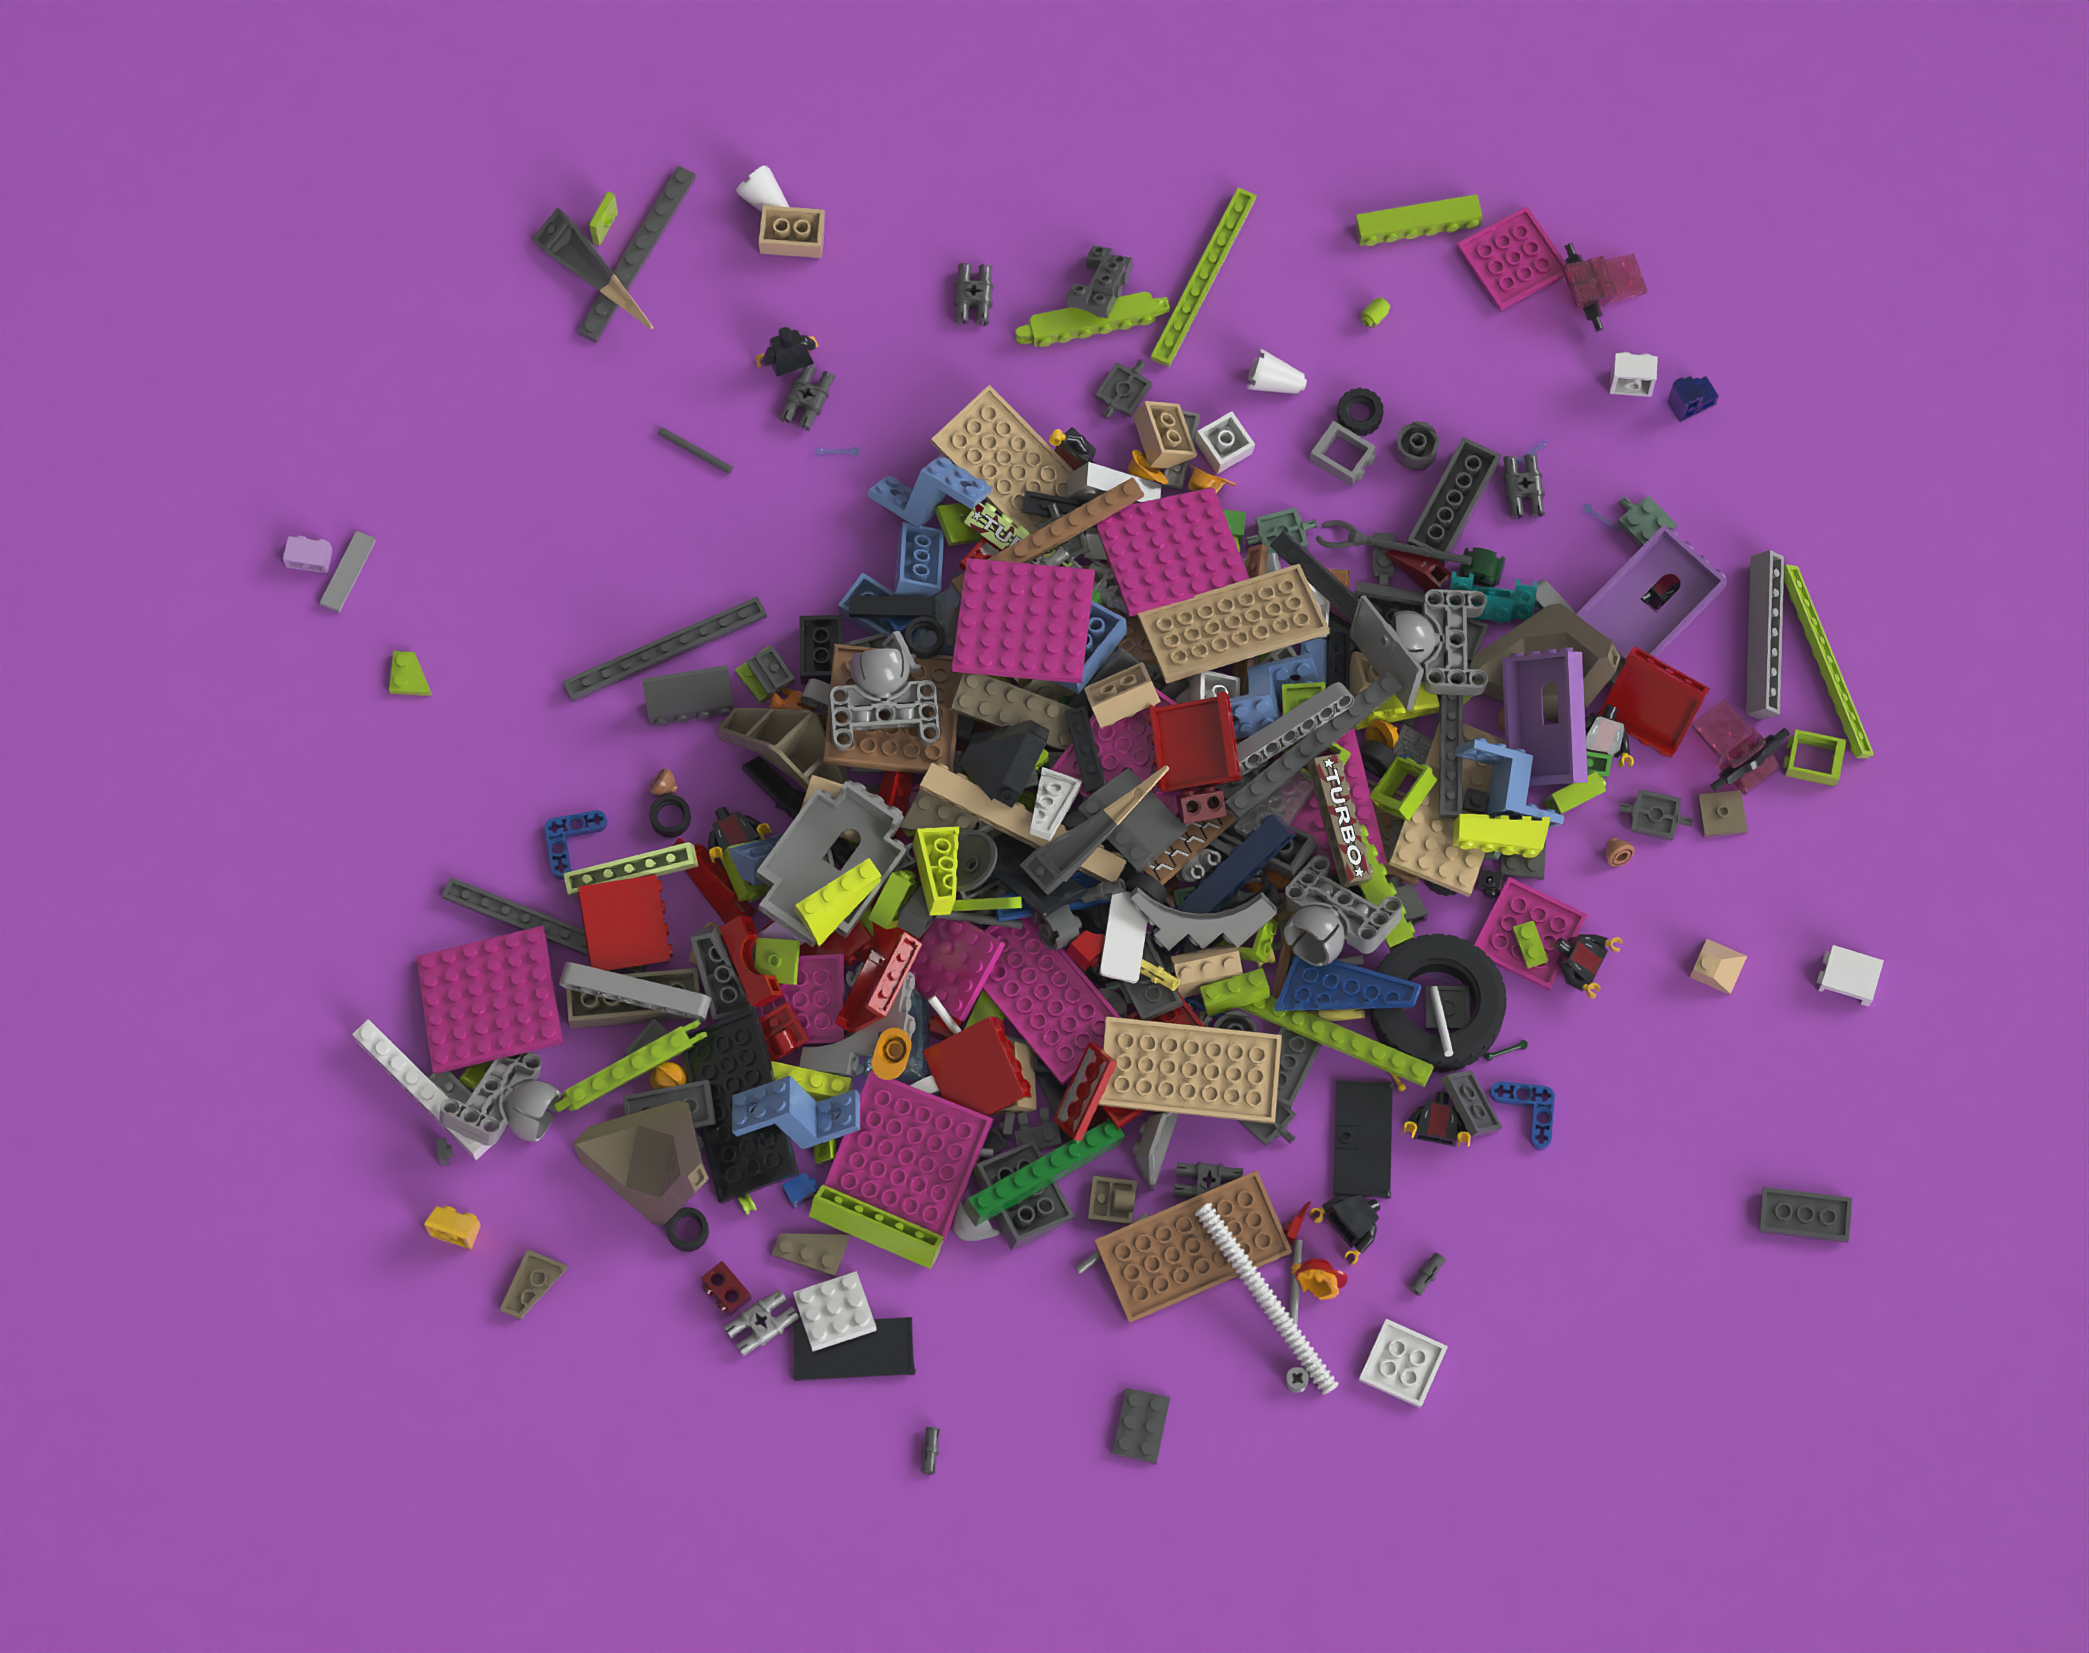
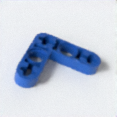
(560, 837)
(1538, 1107)

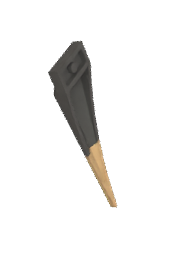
(570, 246)
(1065, 854)

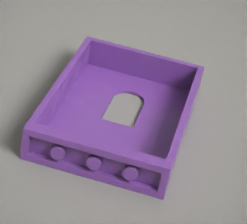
(1628, 621)
(1556, 748)

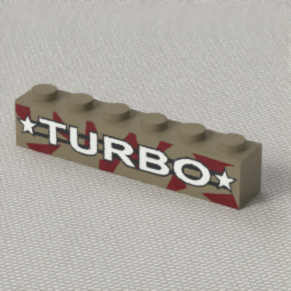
(1340, 820)

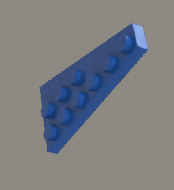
(1343, 987)

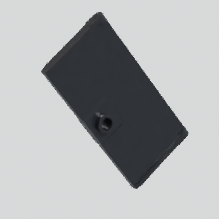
(1010, 873)
(1363, 1139)
(874, 1354)

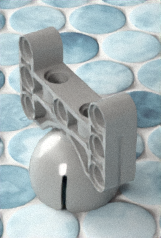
(1431, 643)
(883, 685)
(1332, 915)
(514, 1102)

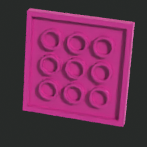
(1513, 258)
(1521, 905)
(954, 964)
(816, 997)

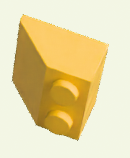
(452, 1226)

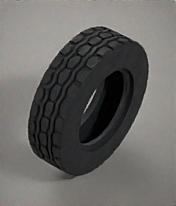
(1468, 965)

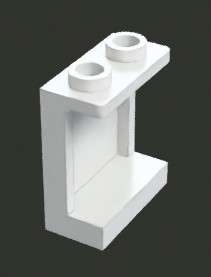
(1850, 974)

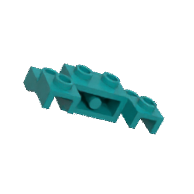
(1500, 603)

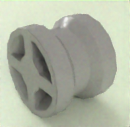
(1297, 1384)

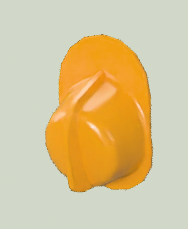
(1140, 468)
(1202, 480)
(1382, 732)
(891, 1053)
(668, 1075)

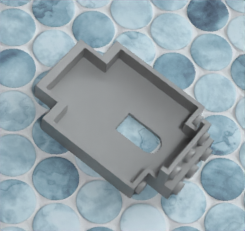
(797, 864)

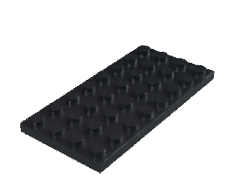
(735, 1061)

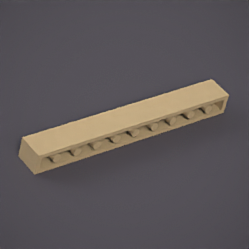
(1013, 821)

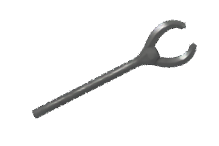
(1357, 538)

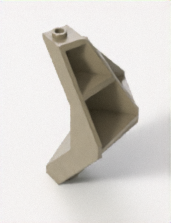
(1551, 629)
(785, 738)
(647, 1158)

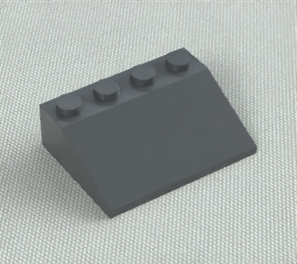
(688, 696)
(1145, 830)
(1033, 1215)

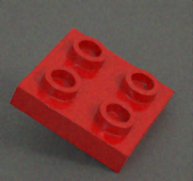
(783, 1032)

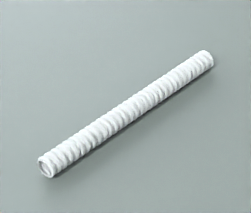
(1266, 1298)

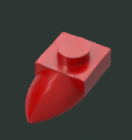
(1293, 1228)

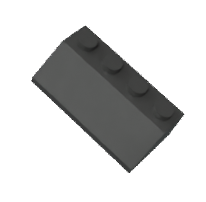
(1391, 599)

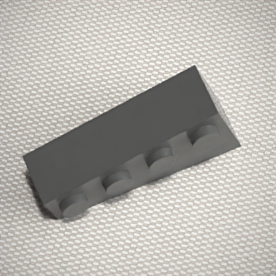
(915, 915)
(718, 974)

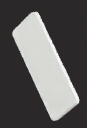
(1123, 940)

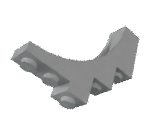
(1173, 925)
(843, 1056)

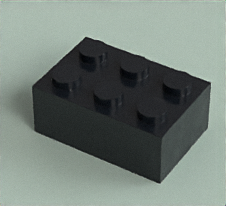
(817, 646)

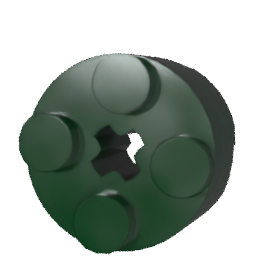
(1484, 566)

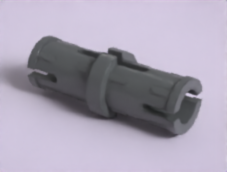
(1104, 890)
(1427, 1274)
(930, 1450)

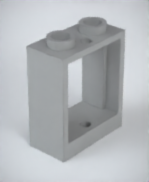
(1319, 459)

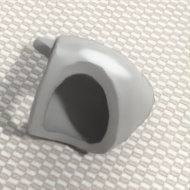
(967, 1231)

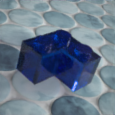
(1691, 397)

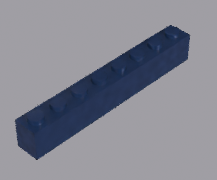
(1236, 870)

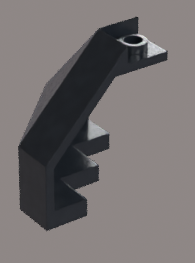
(1004, 759)

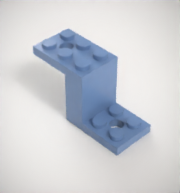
(932, 485)
(1265, 692)
(1508, 780)
(796, 1112)

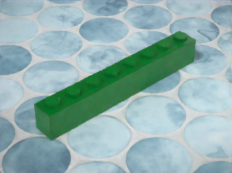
(1042, 1172)

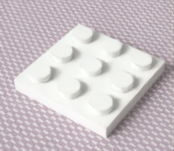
(834, 1311)
(1403, 1363)

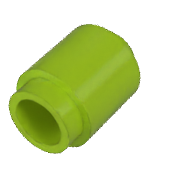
(1375, 312)

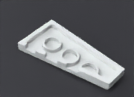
(1053, 801)

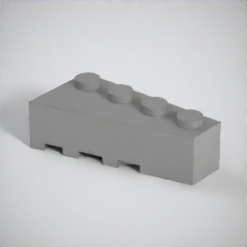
(1094, 480)

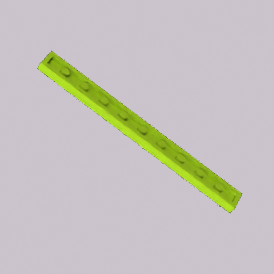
(1203, 277)
(1826, 660)
(1344, 1041)

